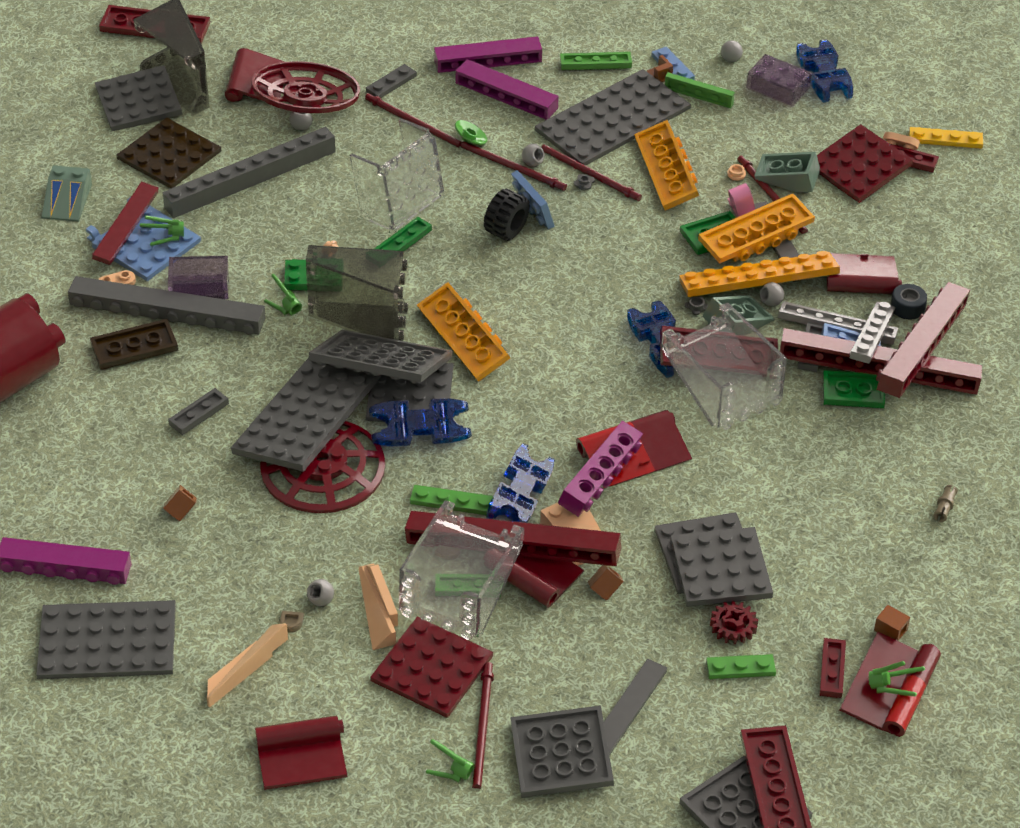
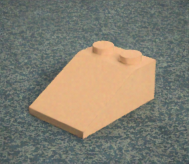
(559, 516)

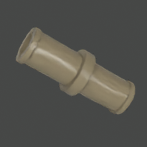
(945, 503)

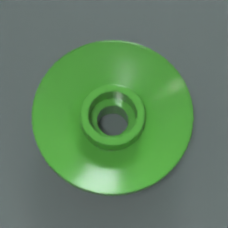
(470, 133)

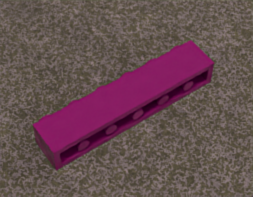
(489, 53)
(507, 89)
(64, 560)

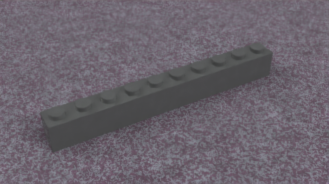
(248, 172)
(166, 305)

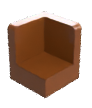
(662, 69)
(180, 503)
(605, 581)
(892, 623)

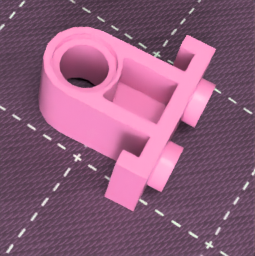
(741, 200)

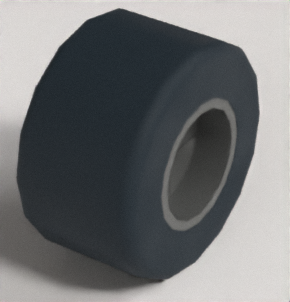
(909, 301)

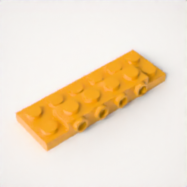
(667, 165)
(757, 230)
(464, 331)

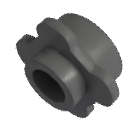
(584, 182)
(696, 305)

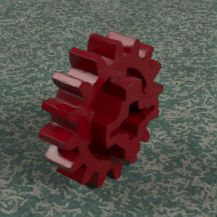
(733, 622)

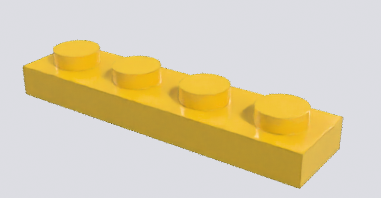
(947, 137)

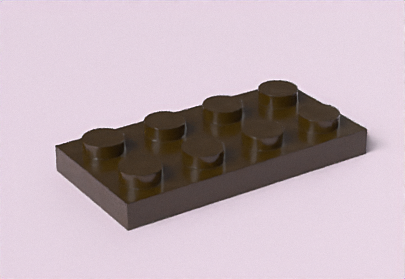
(134, 344)

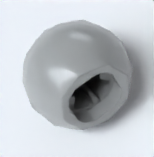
(731, 51)
(300, 121)
(533, 155)
(772, 294)
(320, 592)

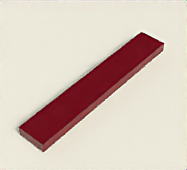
(125, 223)

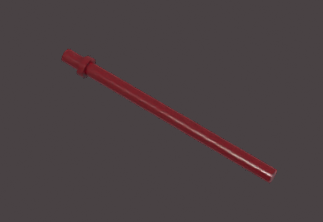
(438, 133)
(553, 182)
(766, 188)
(627, 191)
(486, 678)

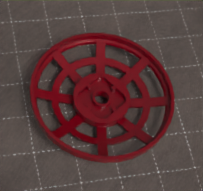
(305, 91)
(327, 470)

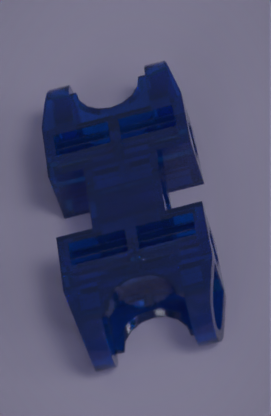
(825, 75)
(647, 327)
(406, 423)
(526, 476)

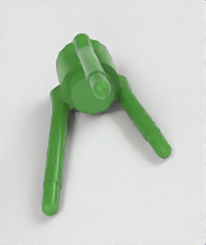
(174, 227)
(290, 302)
(880, 678)
(461, 767)

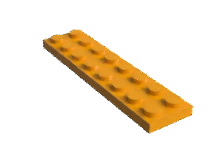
(759, 274)

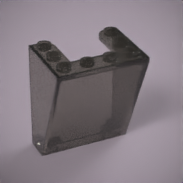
(183, 56)
(358, 289)

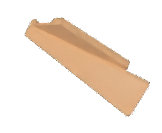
(379, 607)
(246, 663)

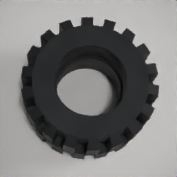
(506, 214)

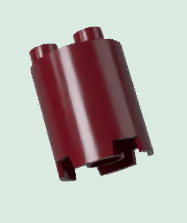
(26, 345)

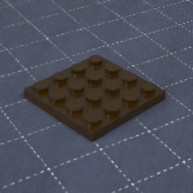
(169, 153)

